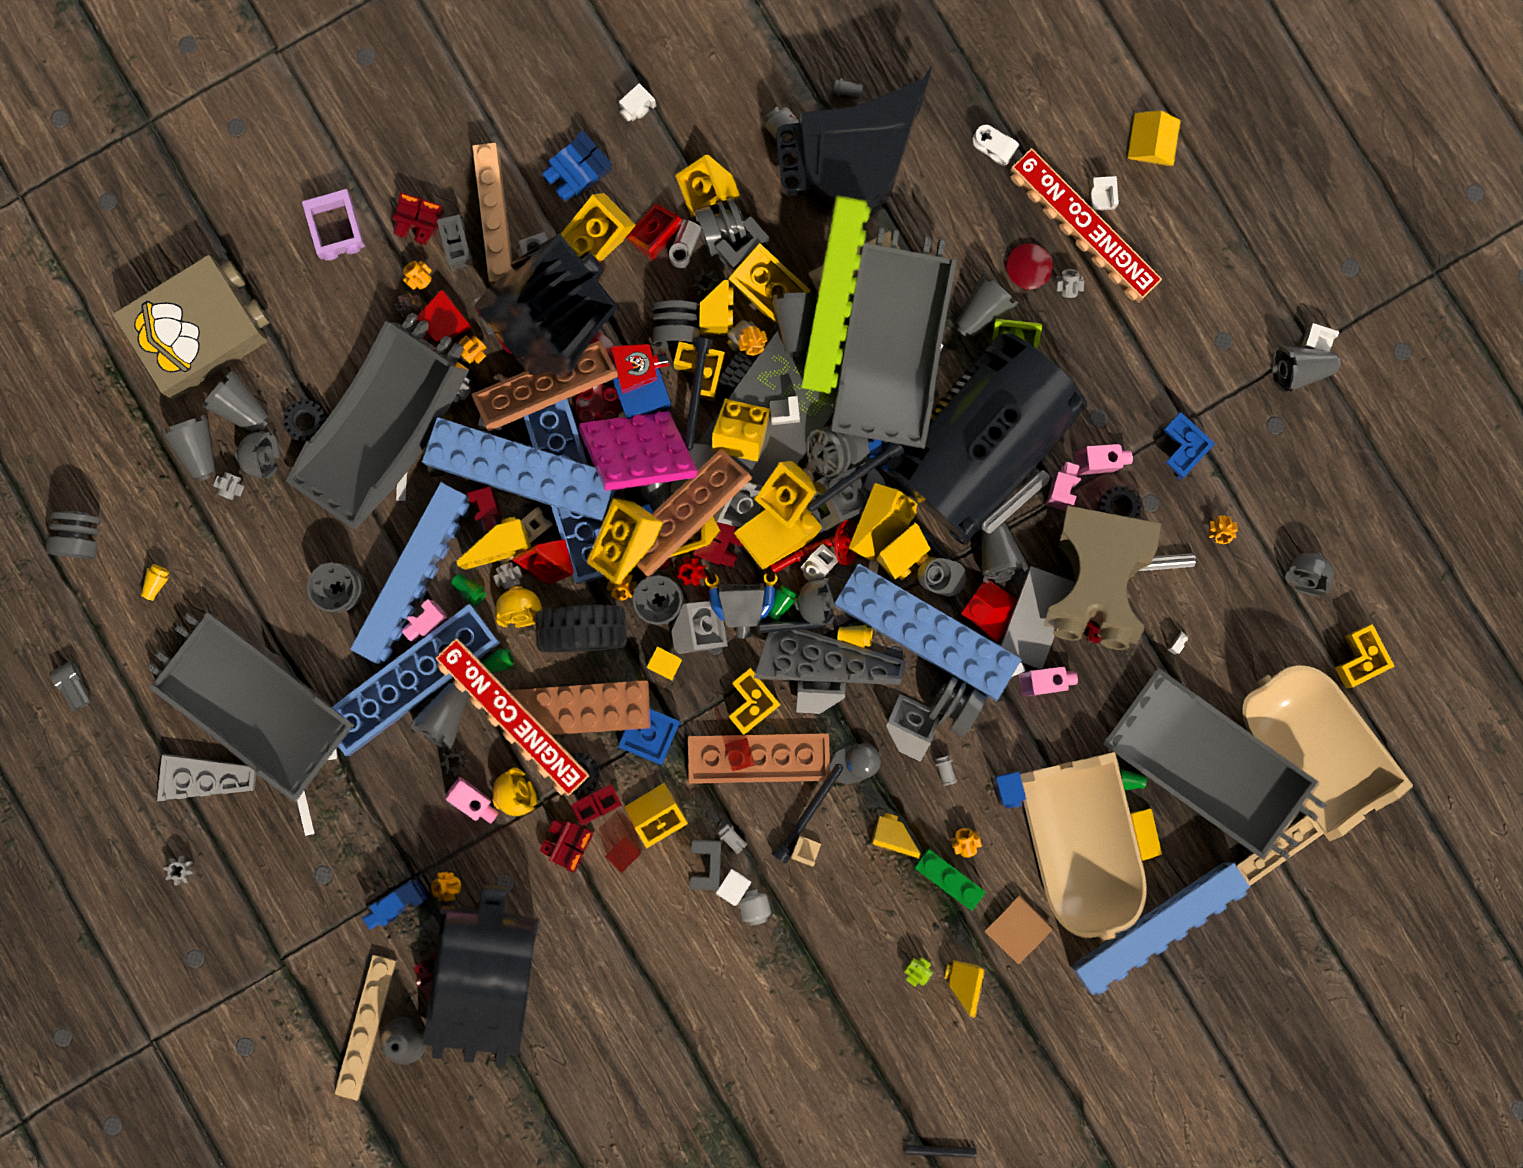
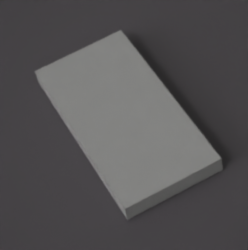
(1026, 631)

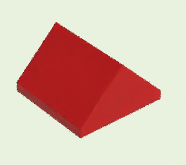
(655, 230)
(547, 561)

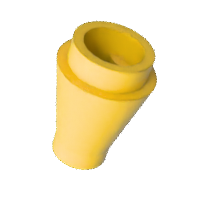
(154, 580)
(856, 635)

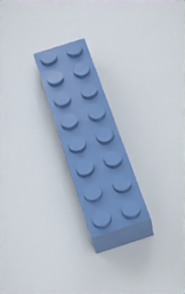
(556, 433)
(517, 469)
(411, 574)
(927, 632)
(409, 679)
(1159, 927)

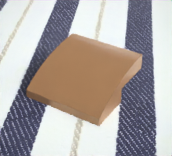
(1018, 929)

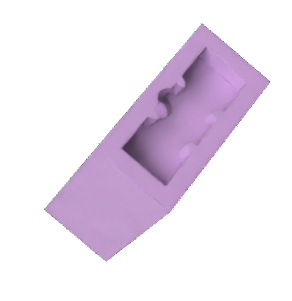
(326, 203)

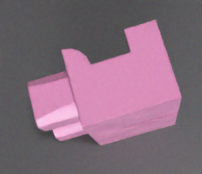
(1059, 493)
(427, 622)

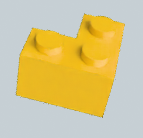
(686, 359)
(1369, 658)
(758, 705)

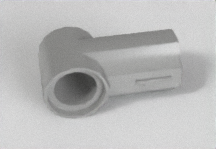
(685, 242)

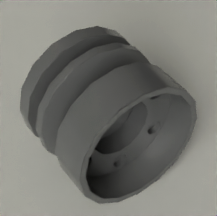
(722, 225)
(676, 320)
(835, 451)
(73, 535)
(322, 587)
(647, 591)
(956, 705)

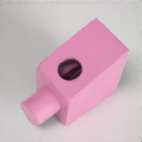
(1101, 459)
(1046, 681)
(463, 793)

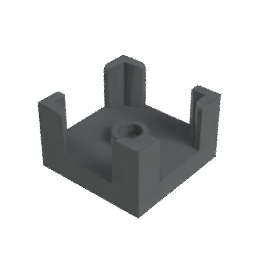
(733, 259)
(846, 504)
(707, 882)

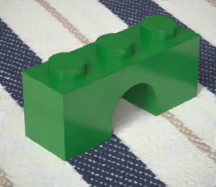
(949, 879)

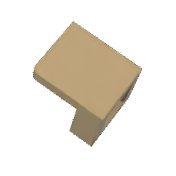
(806, 851)

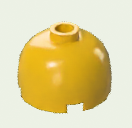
(517, 607)
(513, 794)

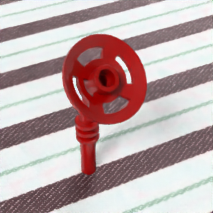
(840, 541)

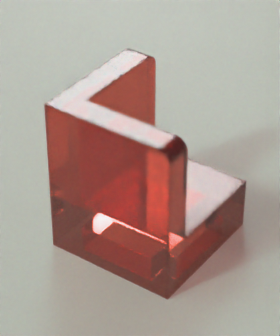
(739, 754)
(623, 855)

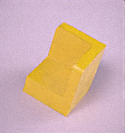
(664, 663)

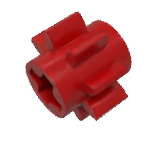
(685, 574)

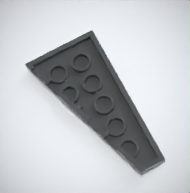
(816, 657)

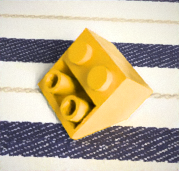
(715, 312)
(740, 429)
(655, 815)

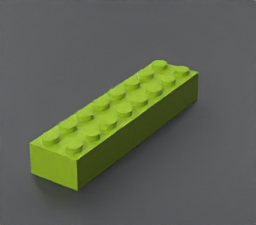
(834, 294)

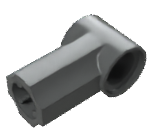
(68, 681)

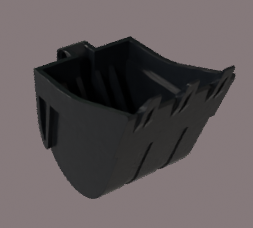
(850, 149)
(548, 307)
(481, 979)

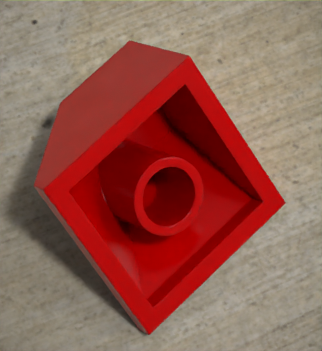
(989, 610)

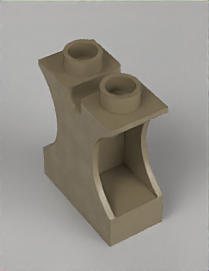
(1103, 556)

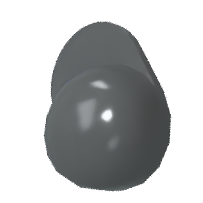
(941, 576)
(857, 761)

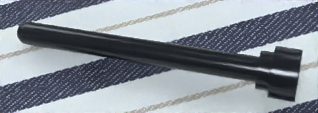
(702, 348)
(890, 450)
(784, 850)

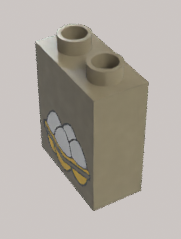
(193, 326)

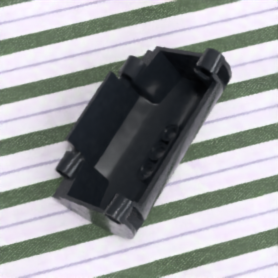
(947, 475)

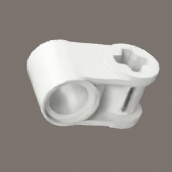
(997, 145)

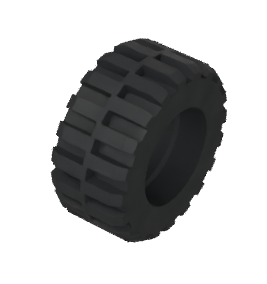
(580, 628)

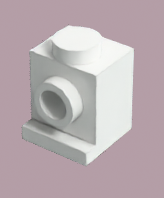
(636, 103)
(815, 567)

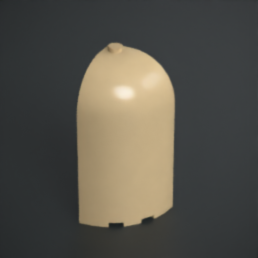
(1321, 732)
(1086, 845)

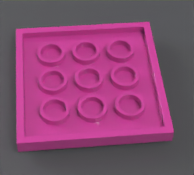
(637, 450)

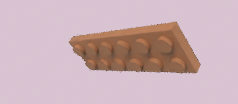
(530, 393)
(693, 506)
(589, 707)
(775, 758)

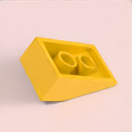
(597, 227)
(762, 277)
(882, 521)
(623, 539)
(771, 540)
(500, 543)
(903, 553)

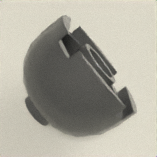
(257, 454)
(1311, 573)
(816, 601)

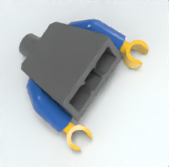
(742, 603)

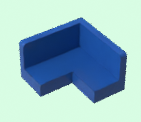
(1192, 443)

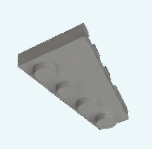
(193, 777)

